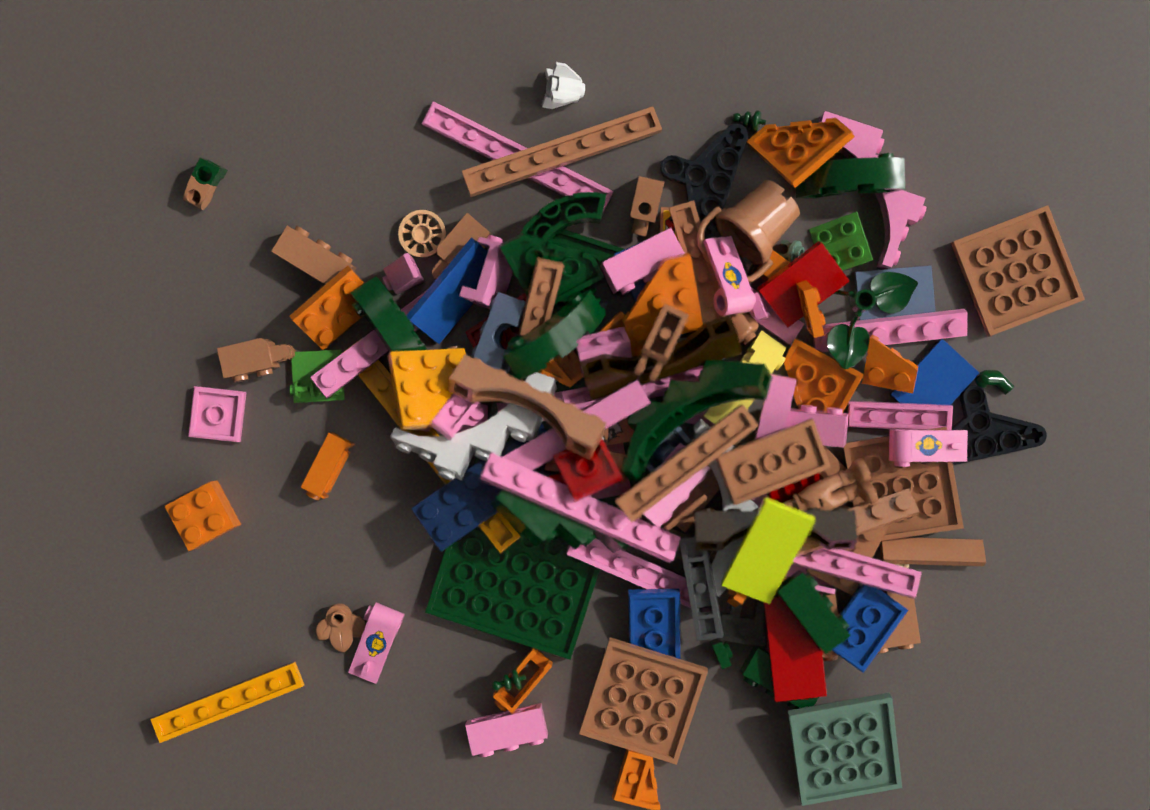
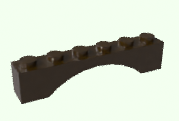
(712, 341)
(719, 528)

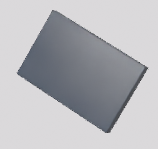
(921, 300)

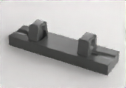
(701, 591)

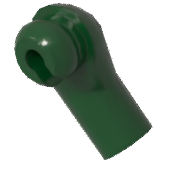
(994, 377)

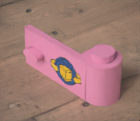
(734, 291)
(926, 446)
(375, 641)

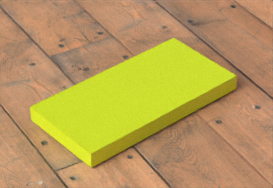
(767, 550)

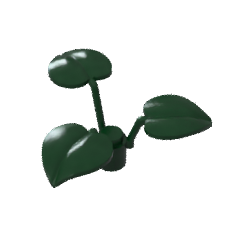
(891, 294)

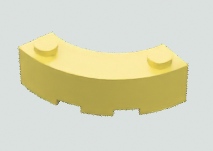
(762, 350)

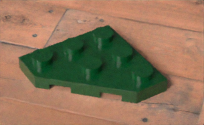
(579, 265)

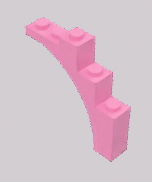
(896, 207)

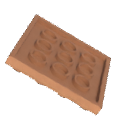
(1017, 271)
(929, 482)
(643, 700)

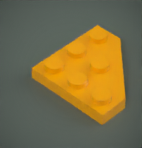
(422, 383)

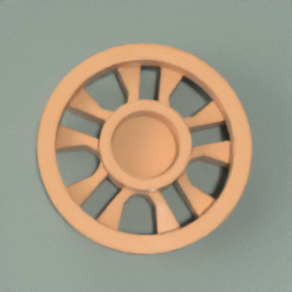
(421, 233)

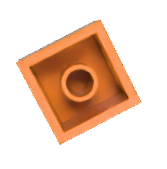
(202, 515)

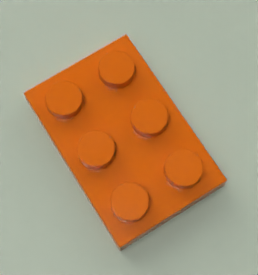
(329, 309)

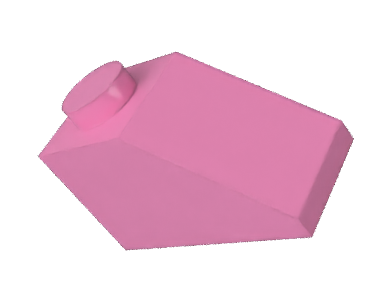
(402, 274)

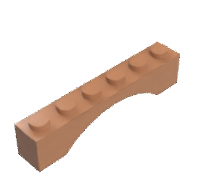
(480, 382)

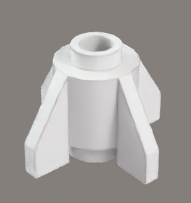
(562, 86)

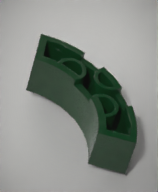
(841, 176)
(565, 212)
(385, 317)
(556, 336)

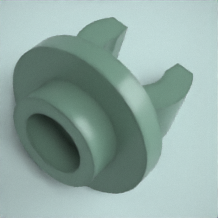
(794, 249)

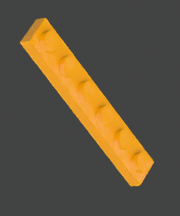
(227, 702)

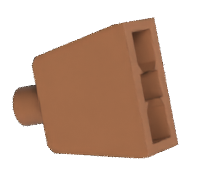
(649, 192)

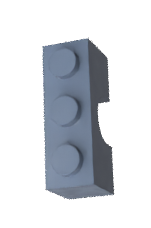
(504, 313)

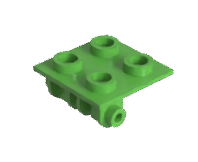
(844, 240)
(306, 365)

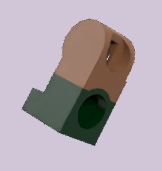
(203, 183)

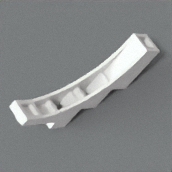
(489, 437)

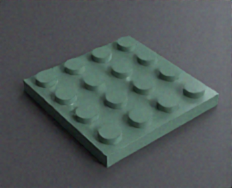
(845, 749)

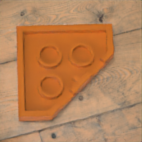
(801, 147)
(670, 285)
(819, 378)

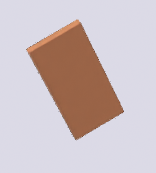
(772, 461)

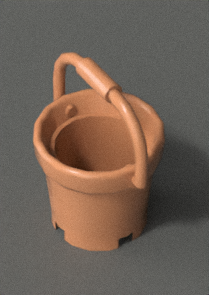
(754, 224)

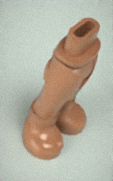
(821, 495)

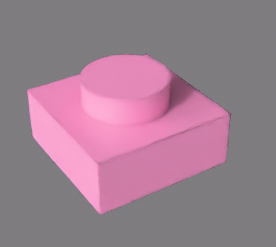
(760, 308)

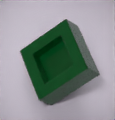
(722, 653)

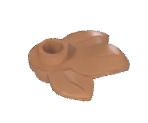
(340, 631)

